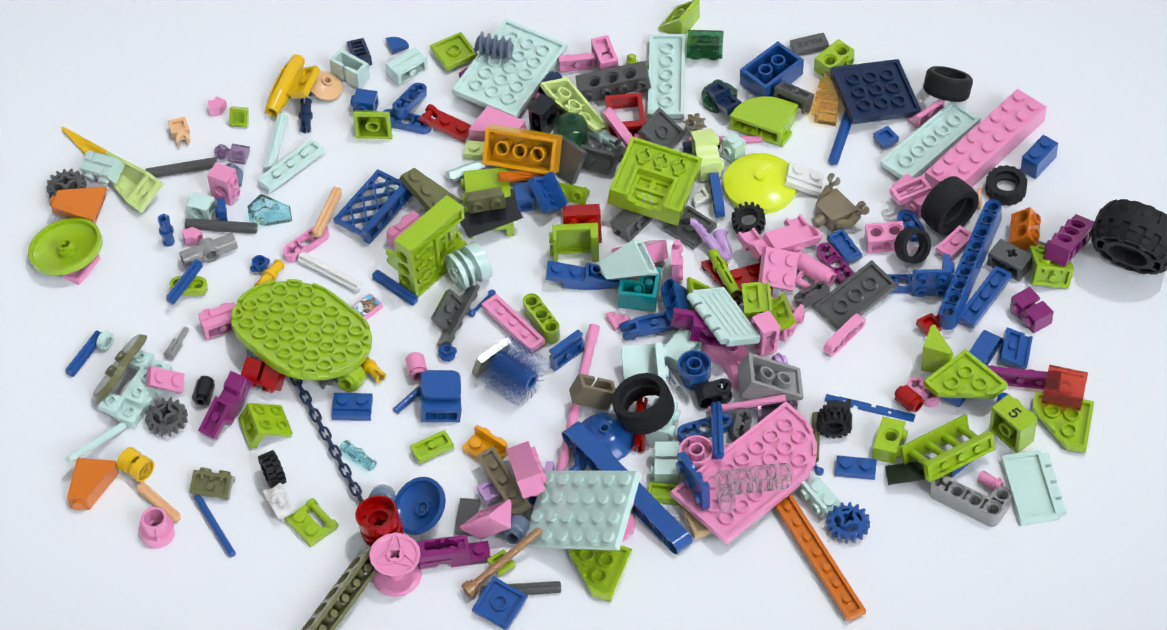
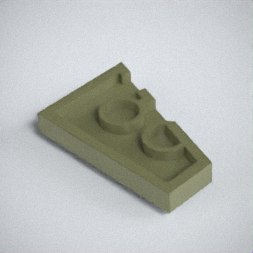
(424, 188)

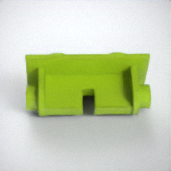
(575, 193)

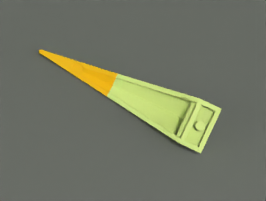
(134, 183)

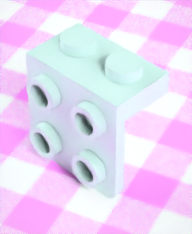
(644, 359)

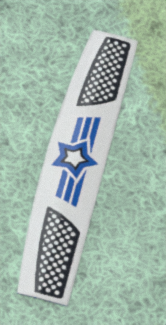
(675, 384)

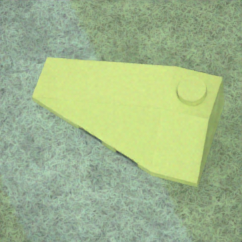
(571, 100)

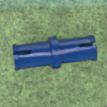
(166, 230)

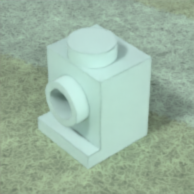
(732, 147)

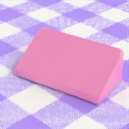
(926, 113)

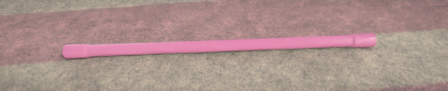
(591, 339)

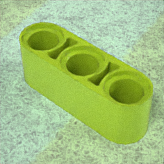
(541, 318)

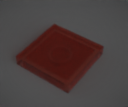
(1064, 387)

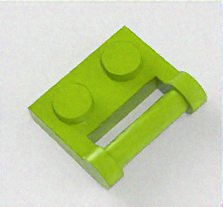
(307, 527)

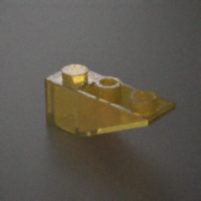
(827, 105)

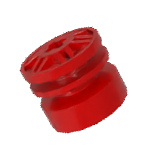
(378, 517)

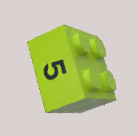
(1013, 423)

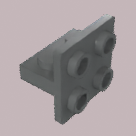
(601, 160)

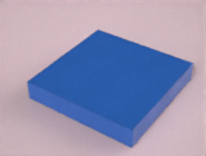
(499, 603)

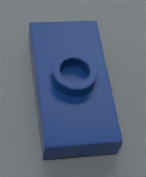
(844, 246)

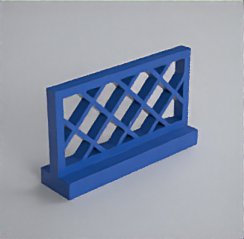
(385, 211)

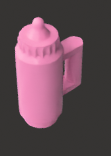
(814, 269)

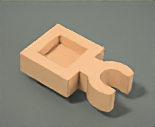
(180, 130)

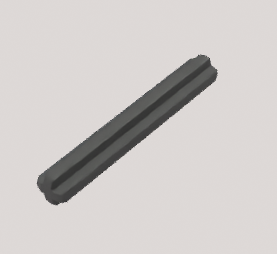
(183, 167)
(223, 226)
(535, 587)

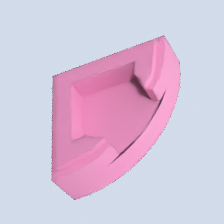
(616, 319)

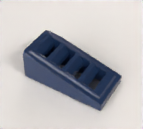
(361, 53)

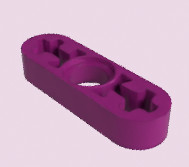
(834, 256)

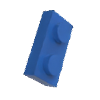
(855, 467)

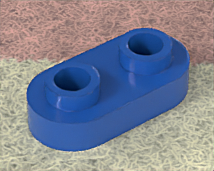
(912, 221)

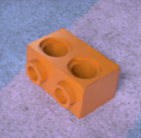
(1025, 228)

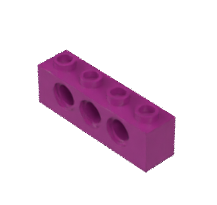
(1069, 240)

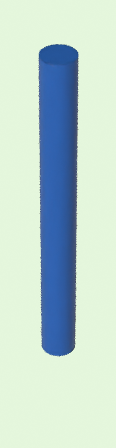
(215, 526)

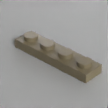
(503, 480)

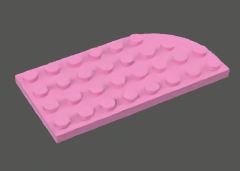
(777, 438)

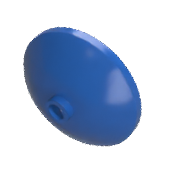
(615, 438)
(420, 505)

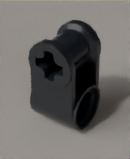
(711, 392)

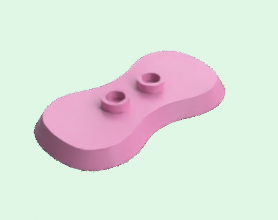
(728, 359)

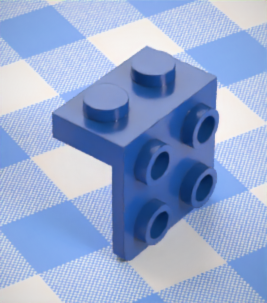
(933, 281)

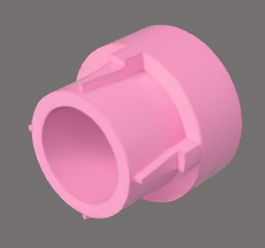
(698, 449)
(156, 528)

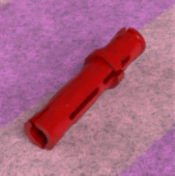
(639, 440)

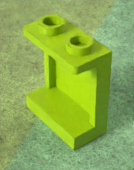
(574, 239)

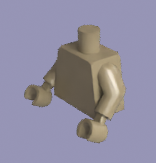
(835, 209)

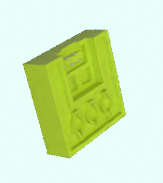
(654, 181)
(425, 244)

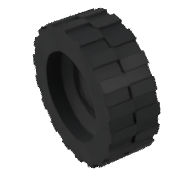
(1007, 173)

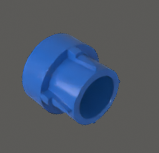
(694, 368)

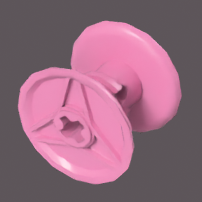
(397, 564)

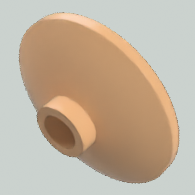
(327, 86)

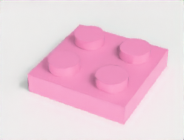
(778, 268)

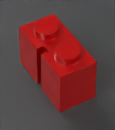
(262, 374)

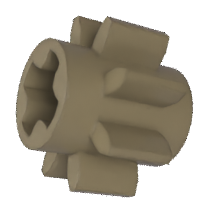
(691, 121)

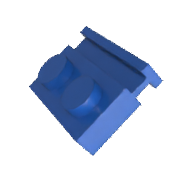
(1015, 348)
(566, 350)
(352, 406)

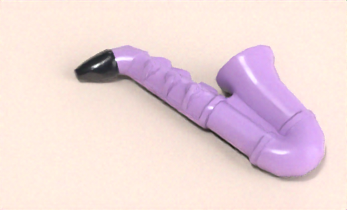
(720, 238)

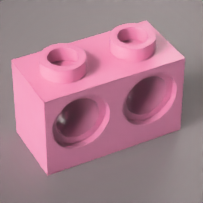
(604, 52)
(882, 236)
(769, 331)

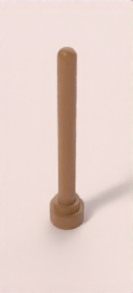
(472, 586)

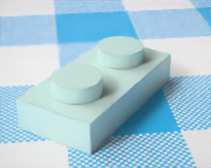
(458, 172)

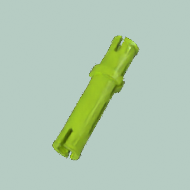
(720, 267)

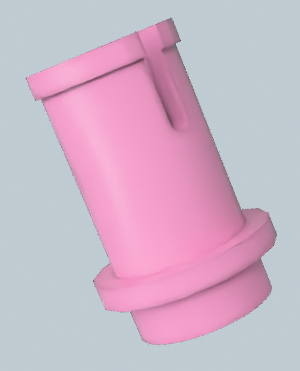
(989, 480)

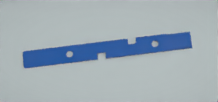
(879, 409)

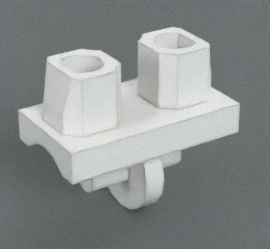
(279, 501)

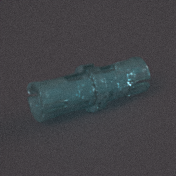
(358, 455)

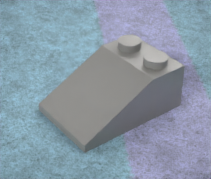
(766, 378)

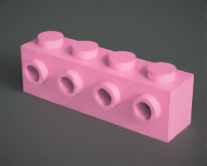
(527, 469)

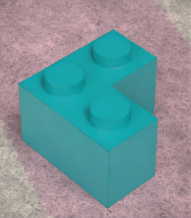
(641, 293)

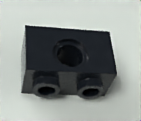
(542, 114)

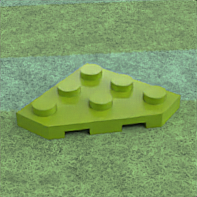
(965, 378)
(1066, 425)
(601, 569)

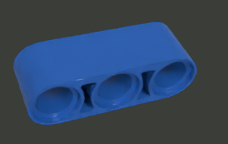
(674, 296)

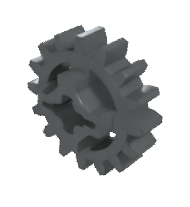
(65, 181)
(166, 417)

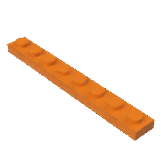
(820, 559)

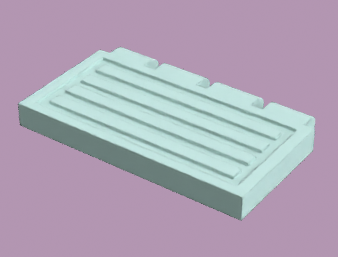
(723, 317)
(1033, 487)

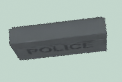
(809, 44)

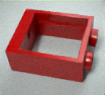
(627, 101)

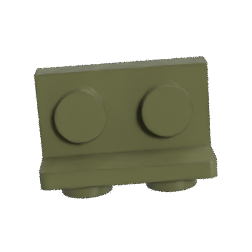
(485, 200)
(211, 484)

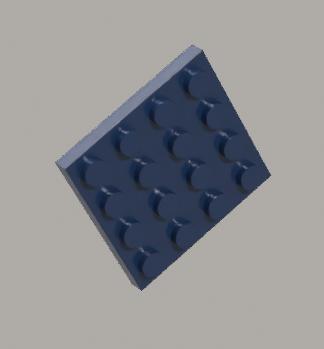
(875, 91)

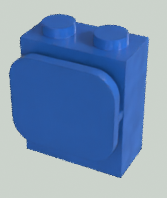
(440, 396)

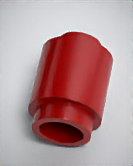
(908, 398)

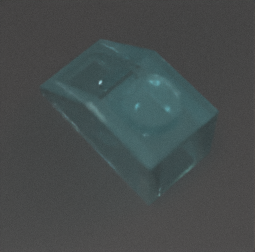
(268, 211)

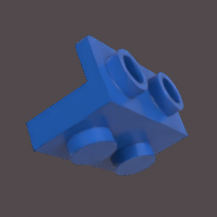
(548, 193)

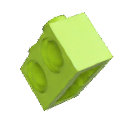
(835, 55)

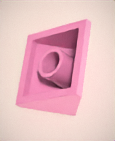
(489, 520)

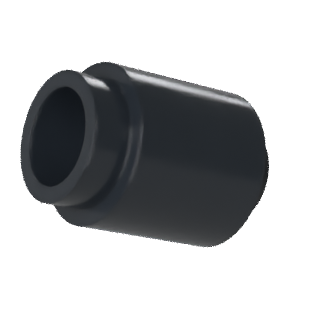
(203, 390)

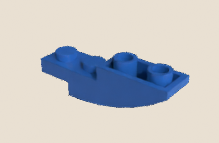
(578, 277)

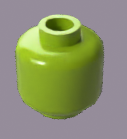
(352, 380)

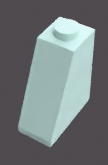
(628, 262)

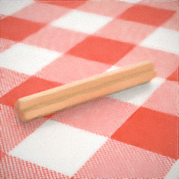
(326, 212)

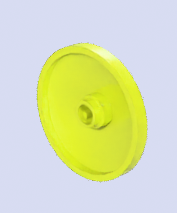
(758, 180)

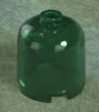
(572, 127)

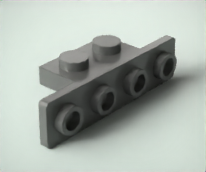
(451, 312)

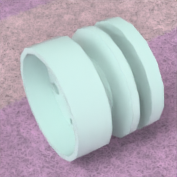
(468, 265)

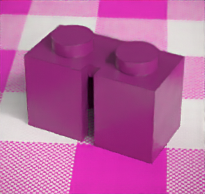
(1031, 314)

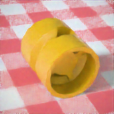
(135, 464)

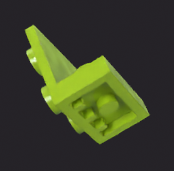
(1048, 272)
(263, 420)

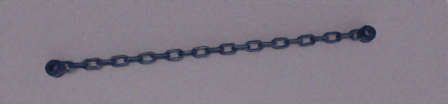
(328, 438)

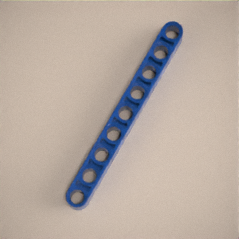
(970, 265)
(645, 506)

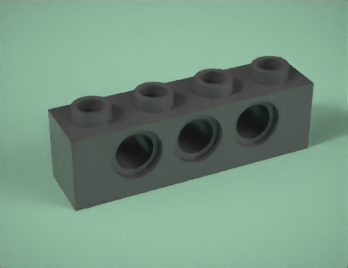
(614, 81)

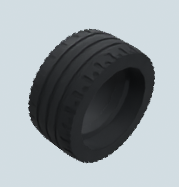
(949, 205)
(635, 388)

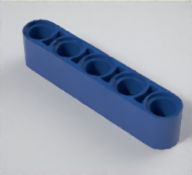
(984, 350)

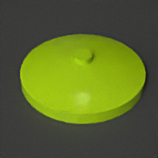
(65, 246)

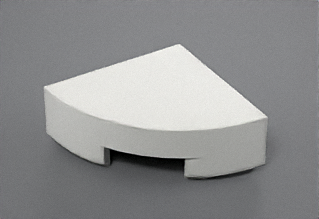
(701, 197)

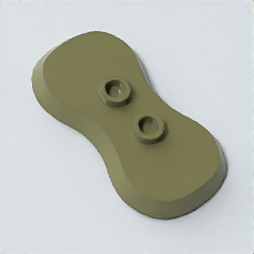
(116, 371)

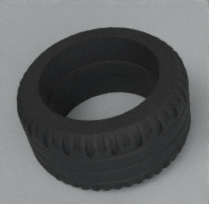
(947, 84)

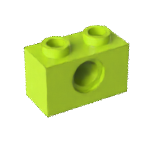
(889, 430)

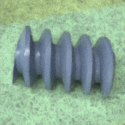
(494, 46)

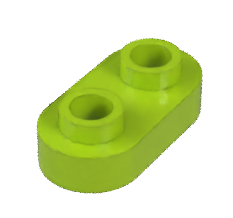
(196, 287)

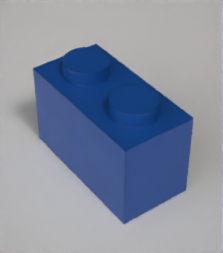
(1039, 156)

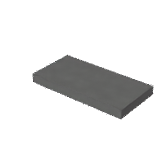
(856, 295)

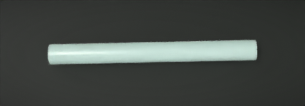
(95, 442)

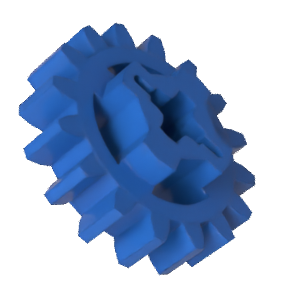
(847, 523)

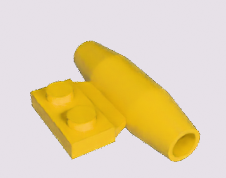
(292, 82)

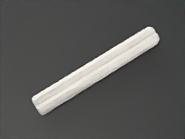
(329, 271)

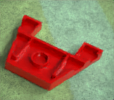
(741, 275)

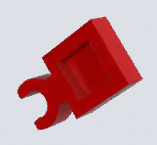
(925, 322)

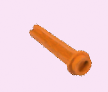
(516, 176)

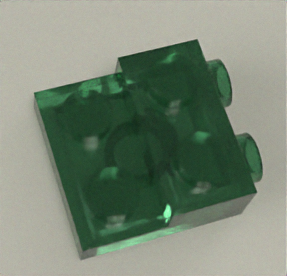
(705, 44)

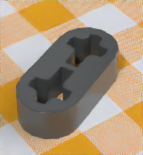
(812, 294)
(741, 414)

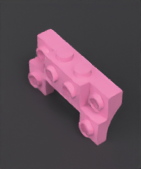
(791, 238)

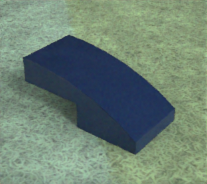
(722, 97)

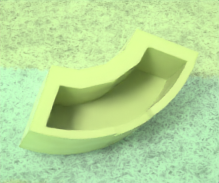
(705, 146)

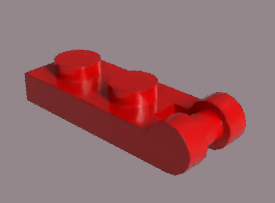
(445, 123)

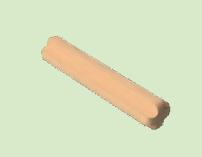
(157, 501)

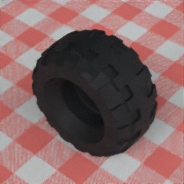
(1131, 236)

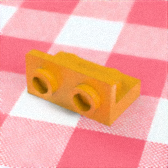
(483, 440)

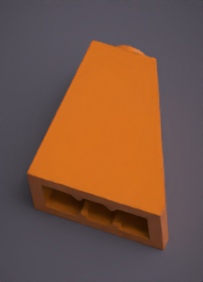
(79, 203)
(90, 481)

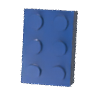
(770, 69)

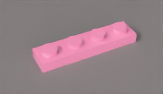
(513, 323)

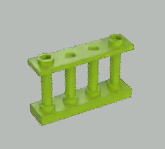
(953, 458)

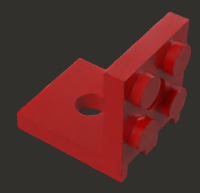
(583, 214)

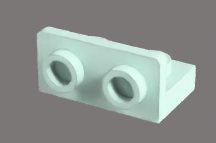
(819, 497)

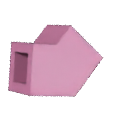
(217, 106)
(192, 236)

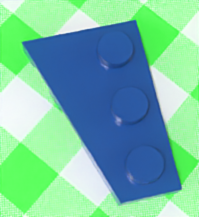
(693, 480)

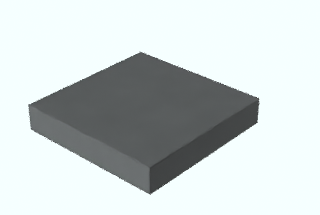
(661, 130)
(571, 160)
(687, 233)

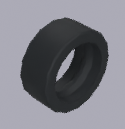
(901, 245)

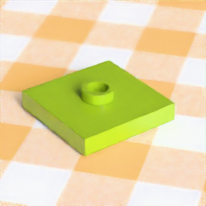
(453, 51)

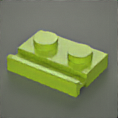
(756, 298)

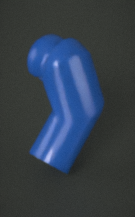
(579, 464)

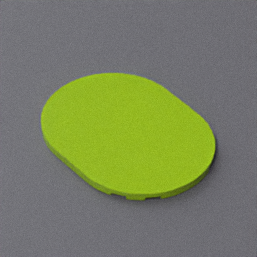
(301, 329)

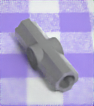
(208, 249)

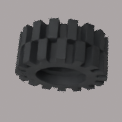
(745, 210)
(834, 421)
(272, 468)

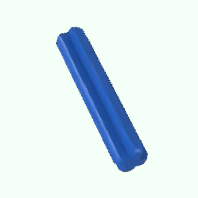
(184, 281)
(395, 287)
(82, 355)

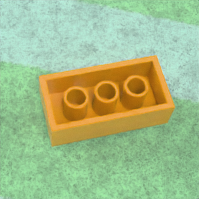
(522, 149)

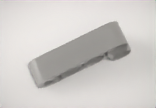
(962, 497)

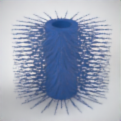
(518, 372)

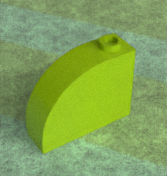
(766, 114)

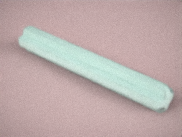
(276, 140)

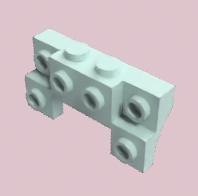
(137, 397)

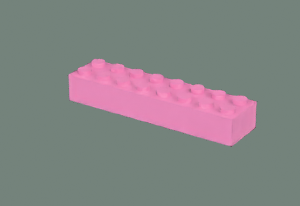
(990, 140)

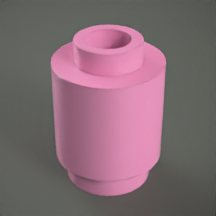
(415, 365)

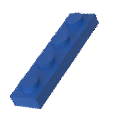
(985, 296)

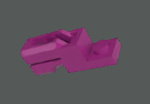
(697, 328)
(226, 406)
(452, 550)

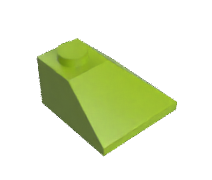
(372, 124)

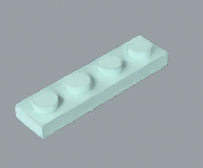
(290, 165)

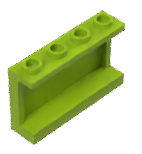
(485, 179)

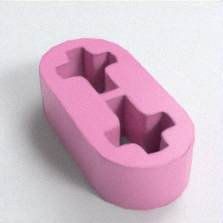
(923, 391)

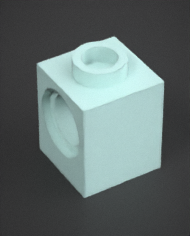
(200, 206)

